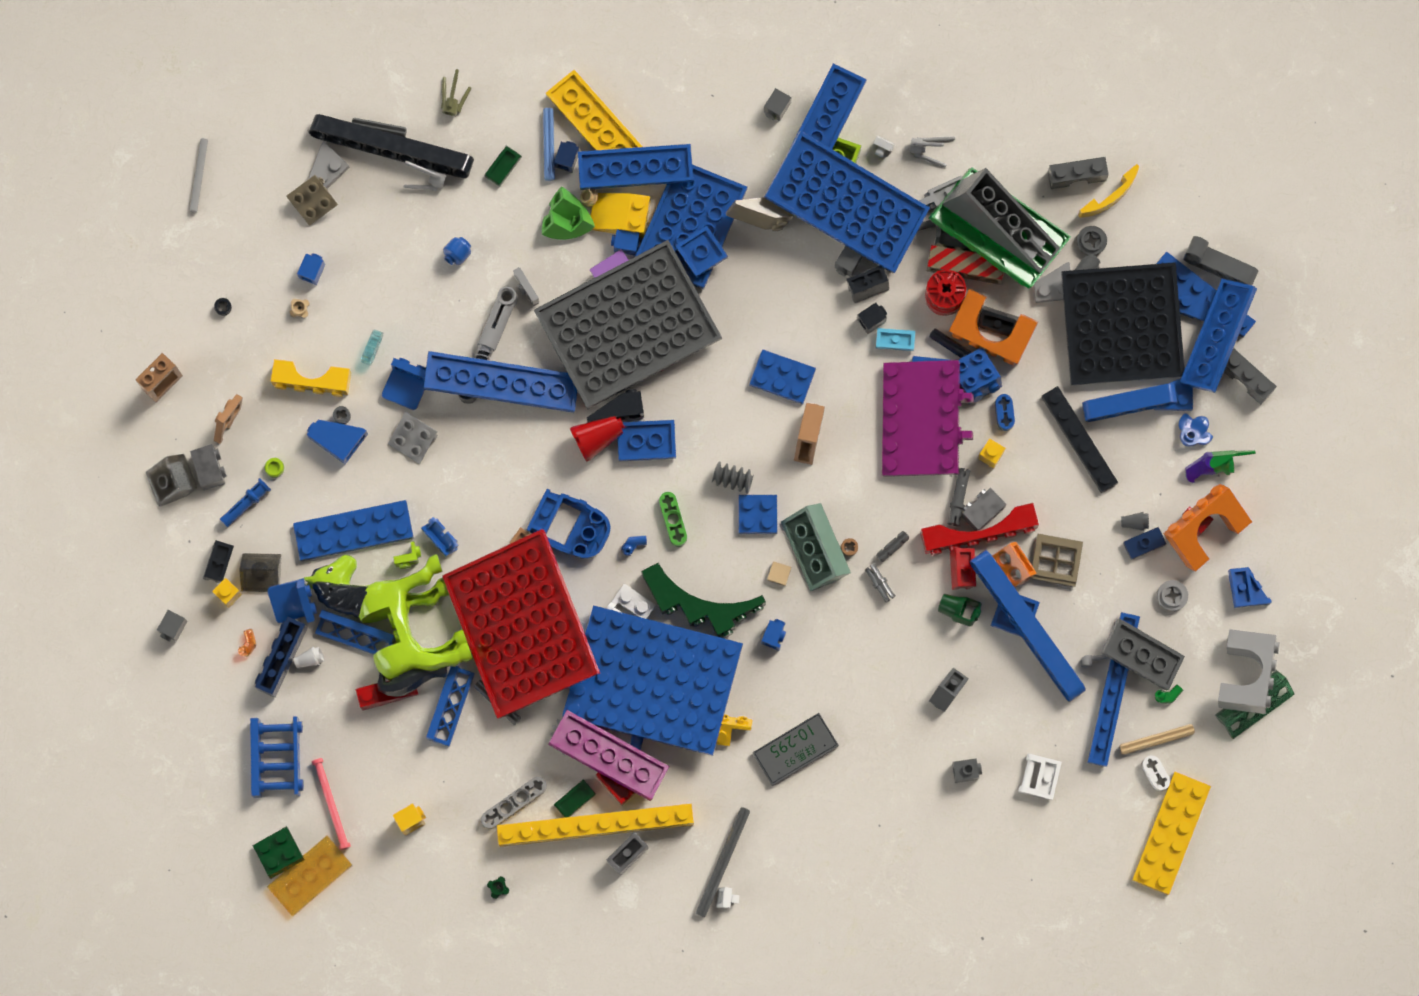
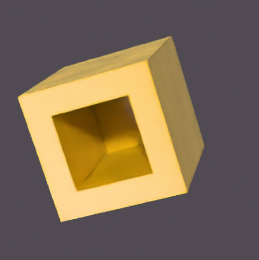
(991, 453)
(227, 592)

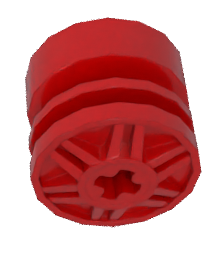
(947, 302)

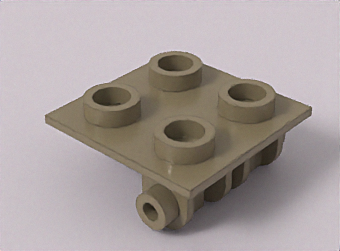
(312, 199)

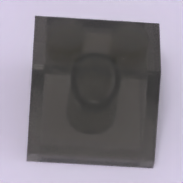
(171, 479)

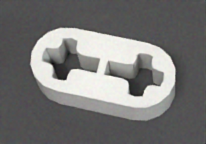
(1159, 770)

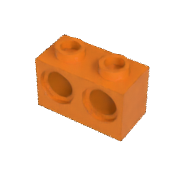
(1018, 561)

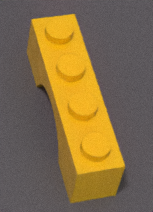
(334, 381)

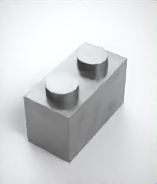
(208, 467)
(983, 509)
(627, 853)

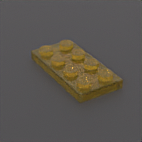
(310, 877)

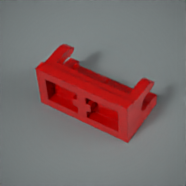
(961, 571)
(618, 791)

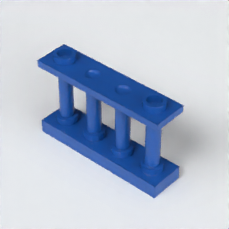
(258, 748)

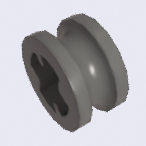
(340, 409)

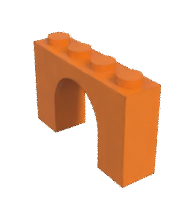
(966, 327)
(1183, 533)

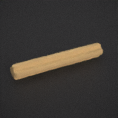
(1157, 739)

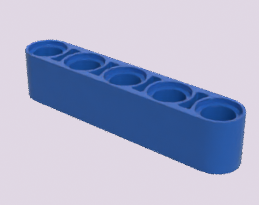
(1129, 402)

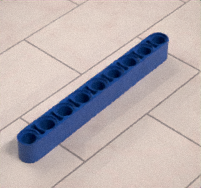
(1027, 625)

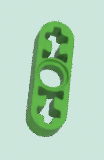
(682, 531)

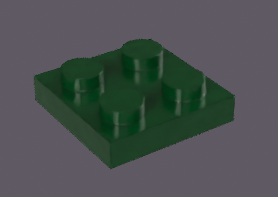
(278, 852)

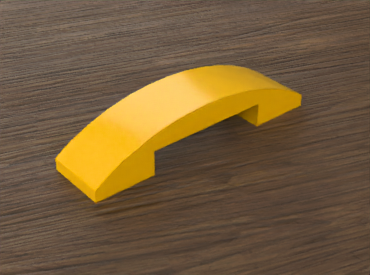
(1094, 208)

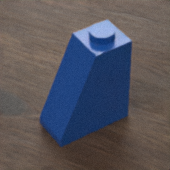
(337, 438)

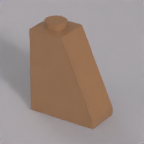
(809, 433)

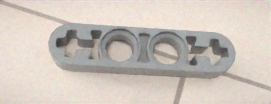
(511, 799)

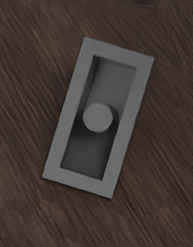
(948, 690)

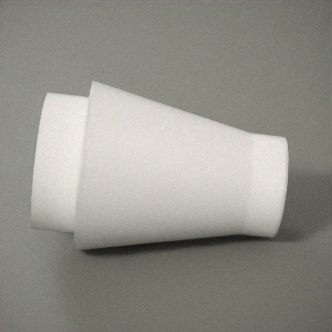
(309, 658)

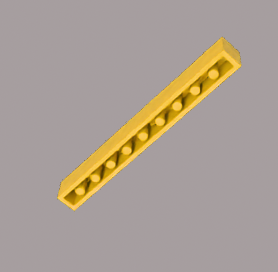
(595, 825)

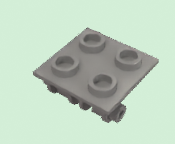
(412, 437)

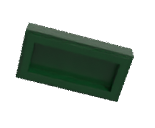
(503, 166)
(575, 799)

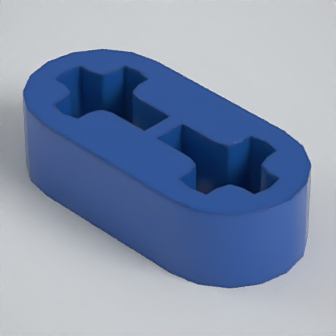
(1000, 413)

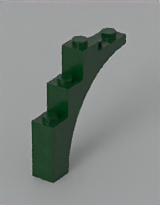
(720, 615)

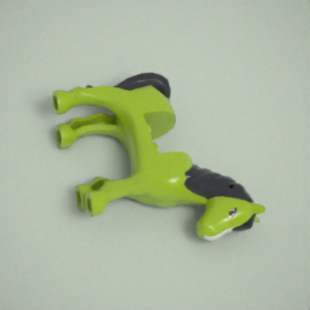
(406, 662)

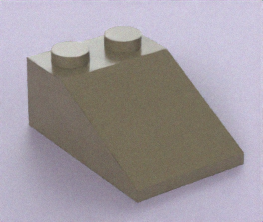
(760, 213)

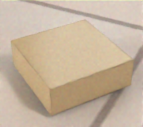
(779, 573)

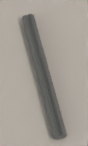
(723, 862)

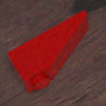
(371, 697)

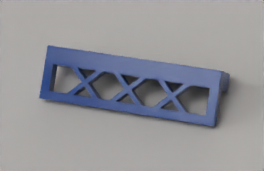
(354, 626)
(443, 702)

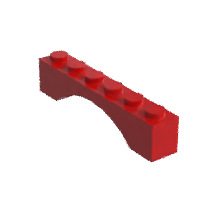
(940, 538)

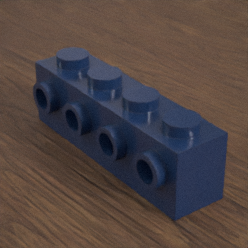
(281, 656)

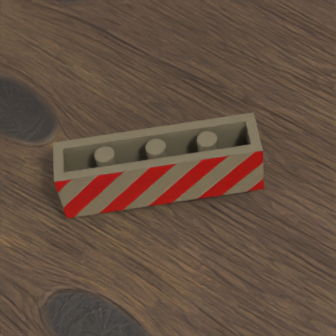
(967, 264)

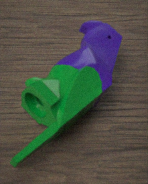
(1214, 463)

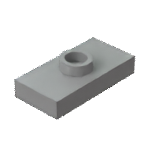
(525, 287)

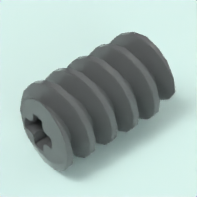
(733, 477)

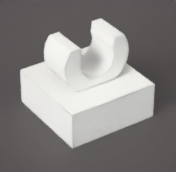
(883, 145)
(725, 898)

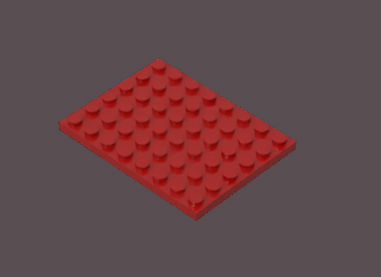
(520, 624)

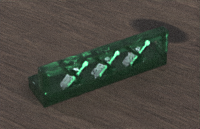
(1229, 717)

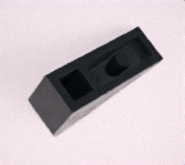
(625, 406)

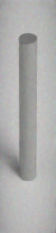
(198, 175)

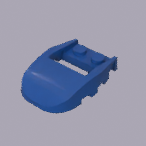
(588, 532)

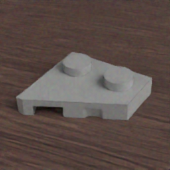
(328, 165)
(1050, 286)

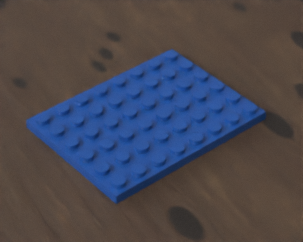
(656, 680)

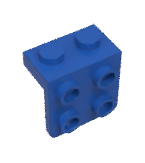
(979, 375)
(405, 384)
(292, 601)

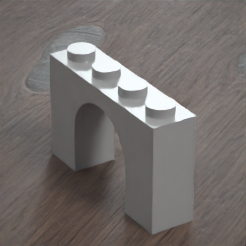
(1254, 696)

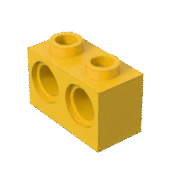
(410, 818)

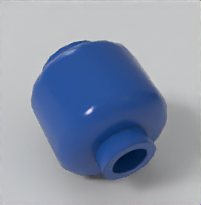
(457, 251)

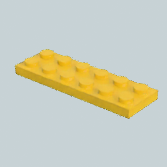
(590, 114)
(1171, 833)

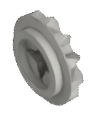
(1177, 588)

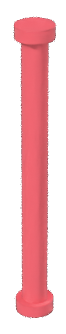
(330, 803)

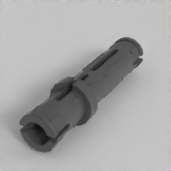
(958, 498)

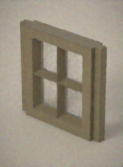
(1057, 560)

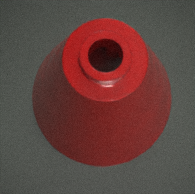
(596, 435)

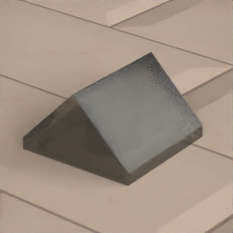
(259, 571)

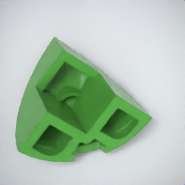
(566, 217)

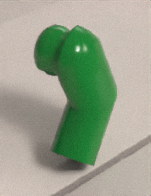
(1168, 697)

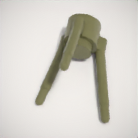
(451, 106)

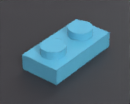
(895, 339)

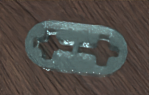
(372, 347)

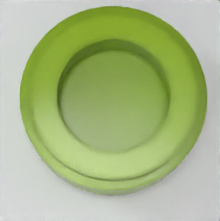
(274, 467)

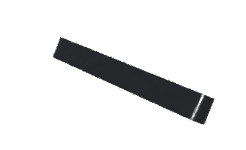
(391, 146)

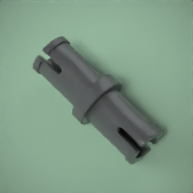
(880, 582)

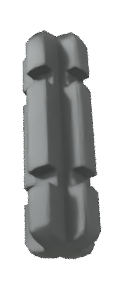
(892, 546)

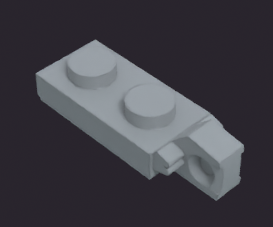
(937, 194)

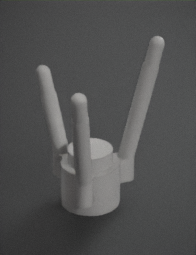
(919, 145)
(436, 178)

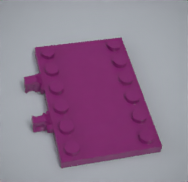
(922, 418)

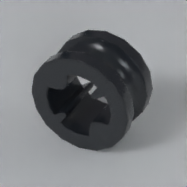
(216, 306)

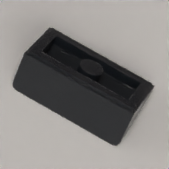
(997, 321)

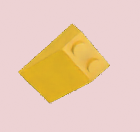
(621, 212)

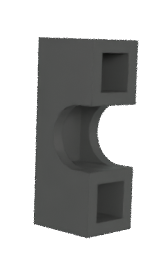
(1087, 170)
(1257, 384)

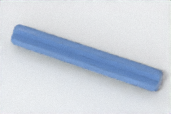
(548, 124)

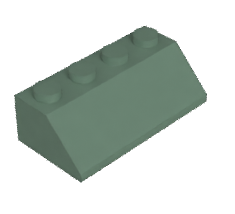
(815, 546)

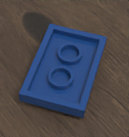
(782, 376)
(647, 441)

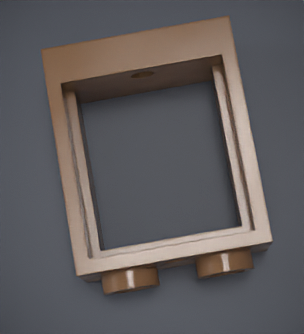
(159, 381)

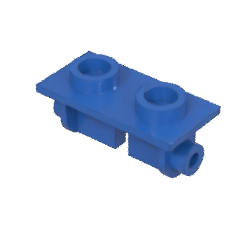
(445, 542)

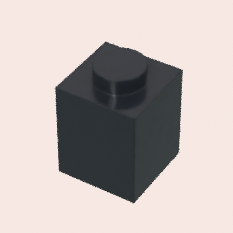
(872, 317)

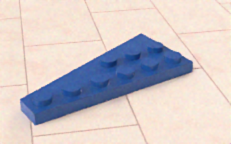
(1196, 294)

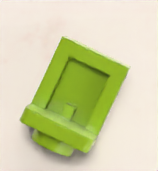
(406, 560)

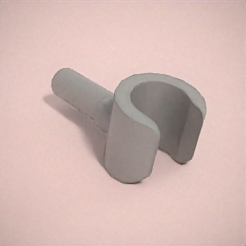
(1086, 661)

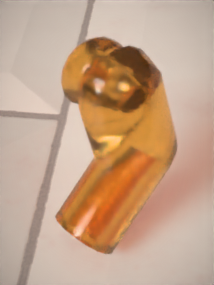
(249, 645)

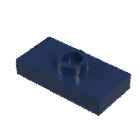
(1144, 543)

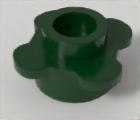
(498, 882)

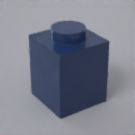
(566, 156)

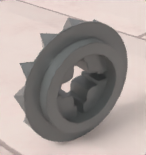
(1096, 233)

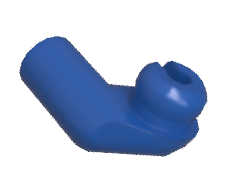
(631, 544)

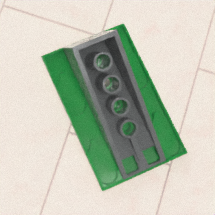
(999, 227)

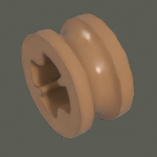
(848, 541)

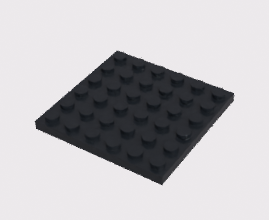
(1123, 323)

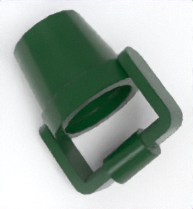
(955, 607)

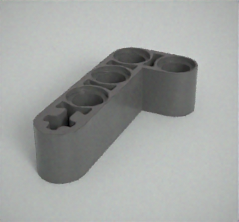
(1218, 263)

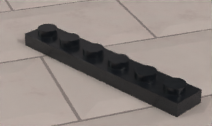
(1079, 439)

